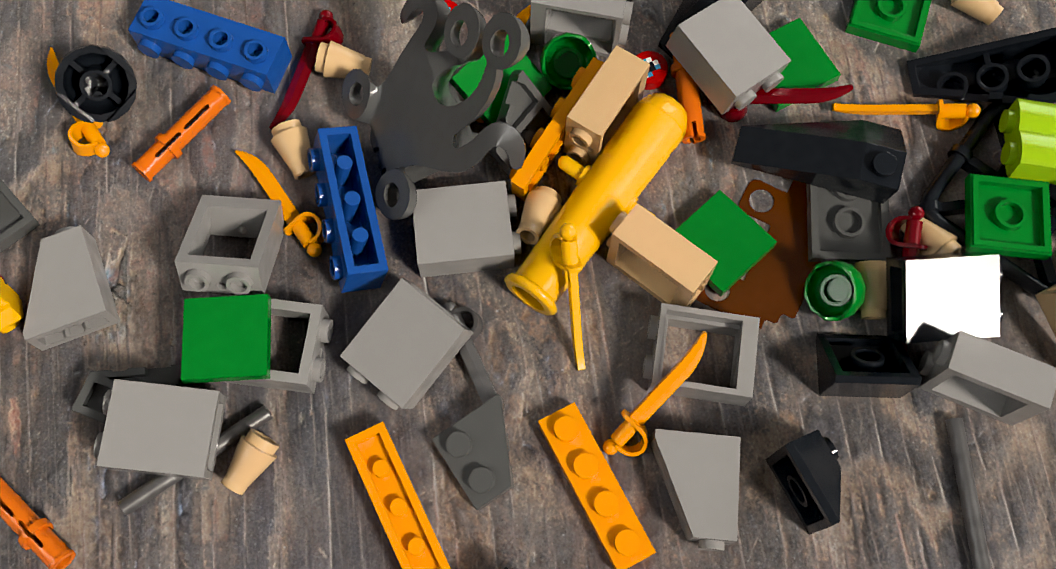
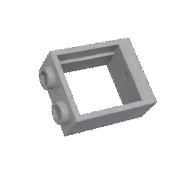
(600, 32)
(235, 218)
(744, 352)
(312, 365)
(988, 378)

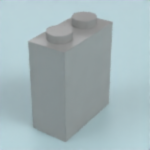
(728, 54)
(465, 229)
(405, 345)
(160, 429)

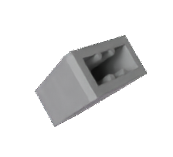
(68, 290)
(702, 483)

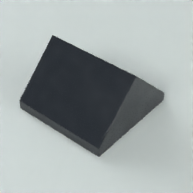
(864, 366)

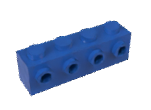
(211, 44)
(348, 209)

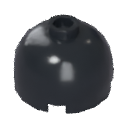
(95, 83)

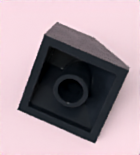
(810, 479)

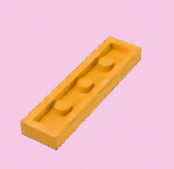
(549, 141)
(596, 487)
(395, 500)

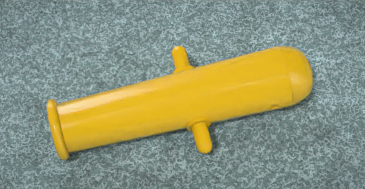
(602, 192)

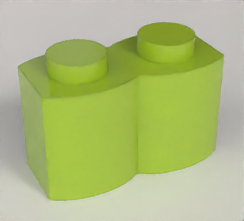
(1029, 140)

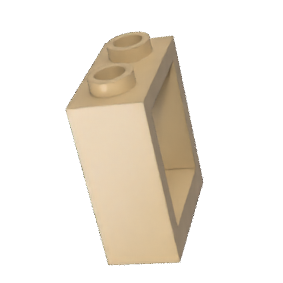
(604, 105)
(658, 257)

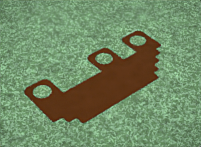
(779, 278)

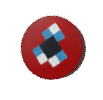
(657, 71)

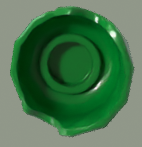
(563, 57)
(834, 290)

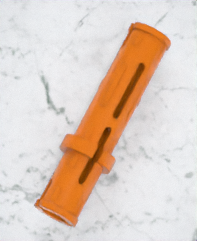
(689, 98)
(149, 165)
(33, 531)

